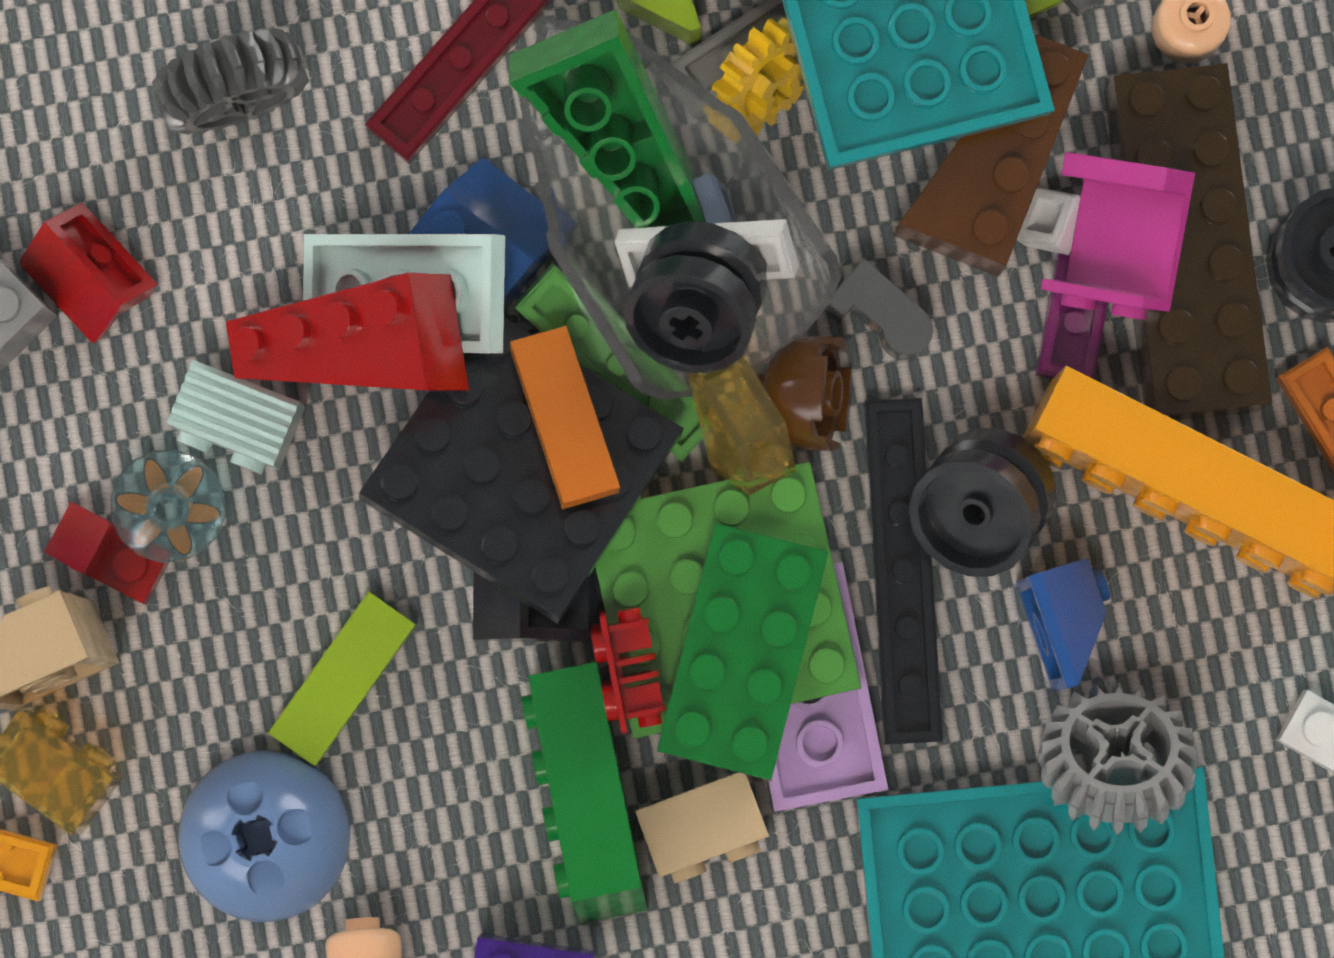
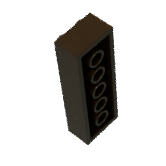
(1211, 344)

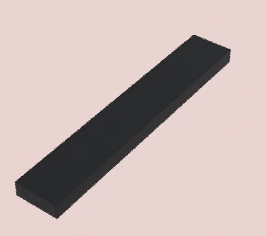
(901, 575)

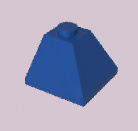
(1065, 617)

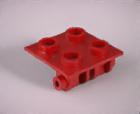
(608, 642)

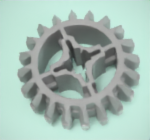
(1125, 785)

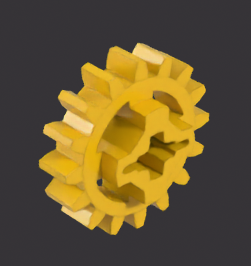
(761, 75)

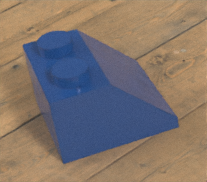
(493, 203)

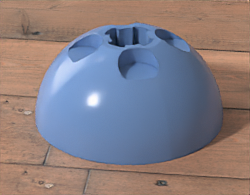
(302, 826)

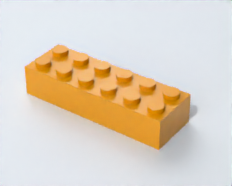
(1188, 478)

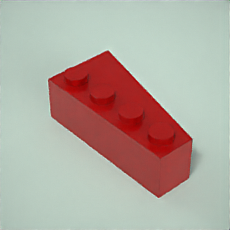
(369, 335)

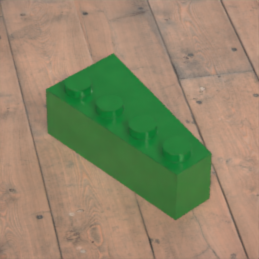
(608, 113)
(585, 793)

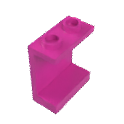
(1124, 235)

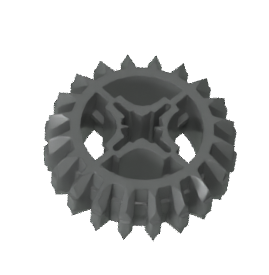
(230, 81)

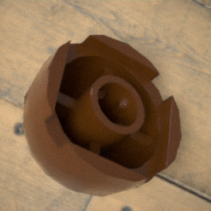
(811, 390)

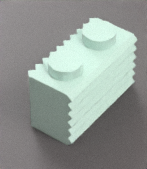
(235, 417)

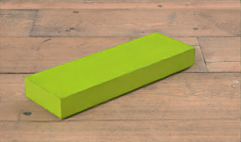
(342, 679)

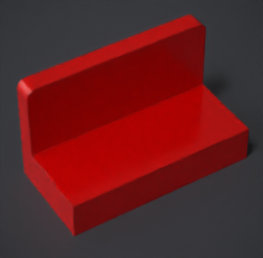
(85, 270)

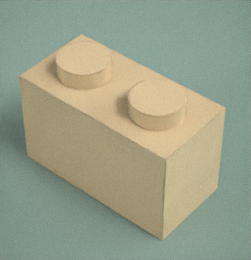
(703, 825)

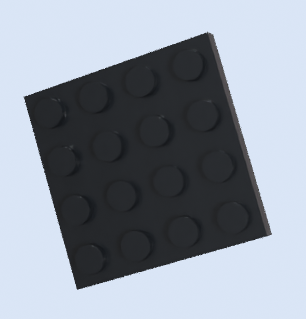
(482, 492)

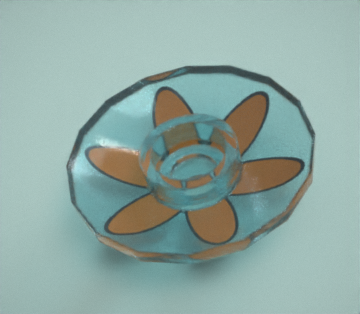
(172, 478)

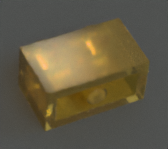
(54, 771)

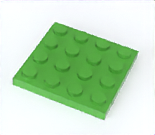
(661, 559)

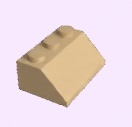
(50, 646)

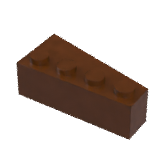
(990, 177)

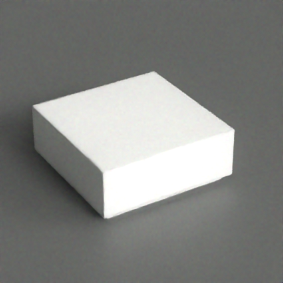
(1050, 221)

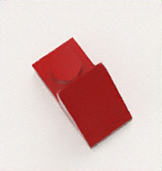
(95, 550)

